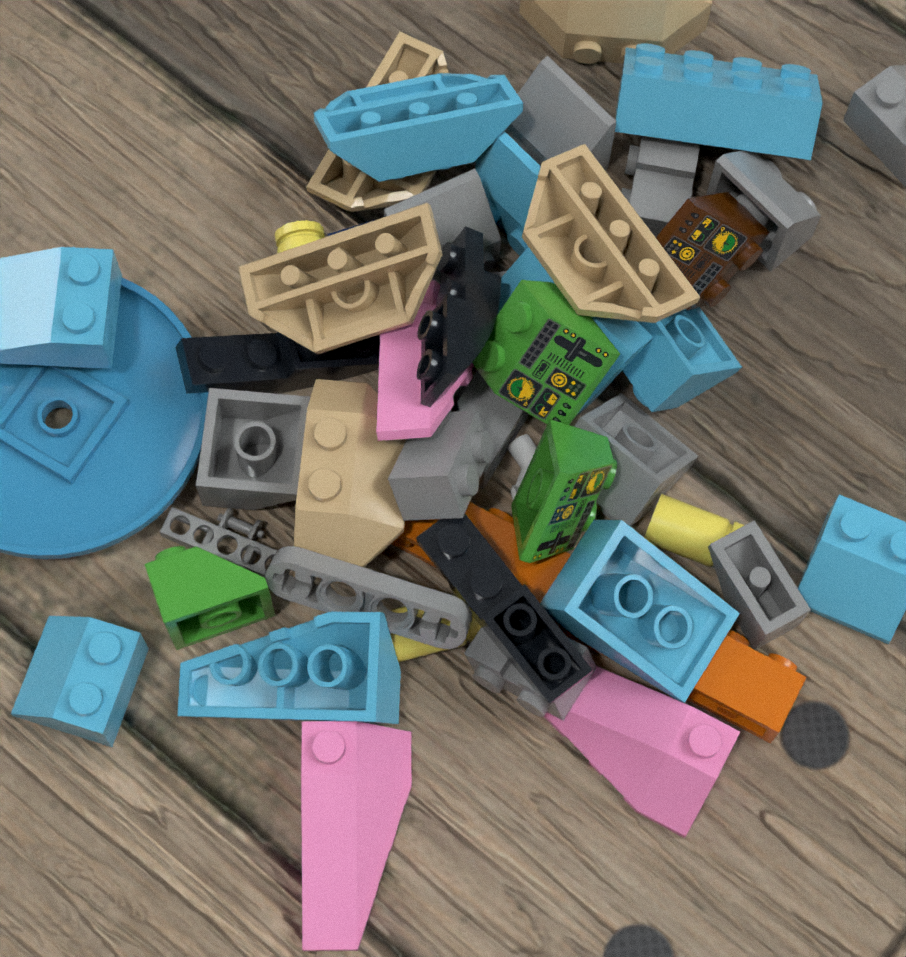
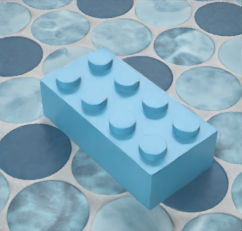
(718, 102)

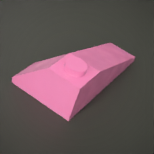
(399, 390)
(648, 747)
(350, 812)

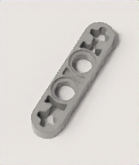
(370, 590)

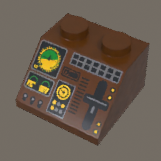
(712, 241)

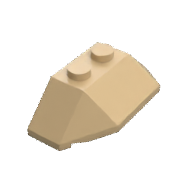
(604, 28)
(352, 188)
(600, 245)
(347, 282)
(343, 476)

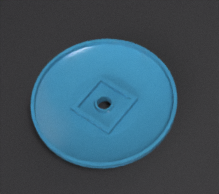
(118, 457)

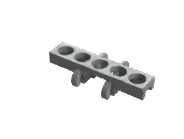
(216, 534)

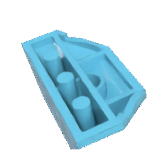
(418, 123)
(509, 185)

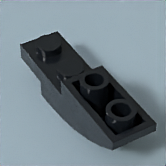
(463, 316)
(268, 362)
(504, 607)

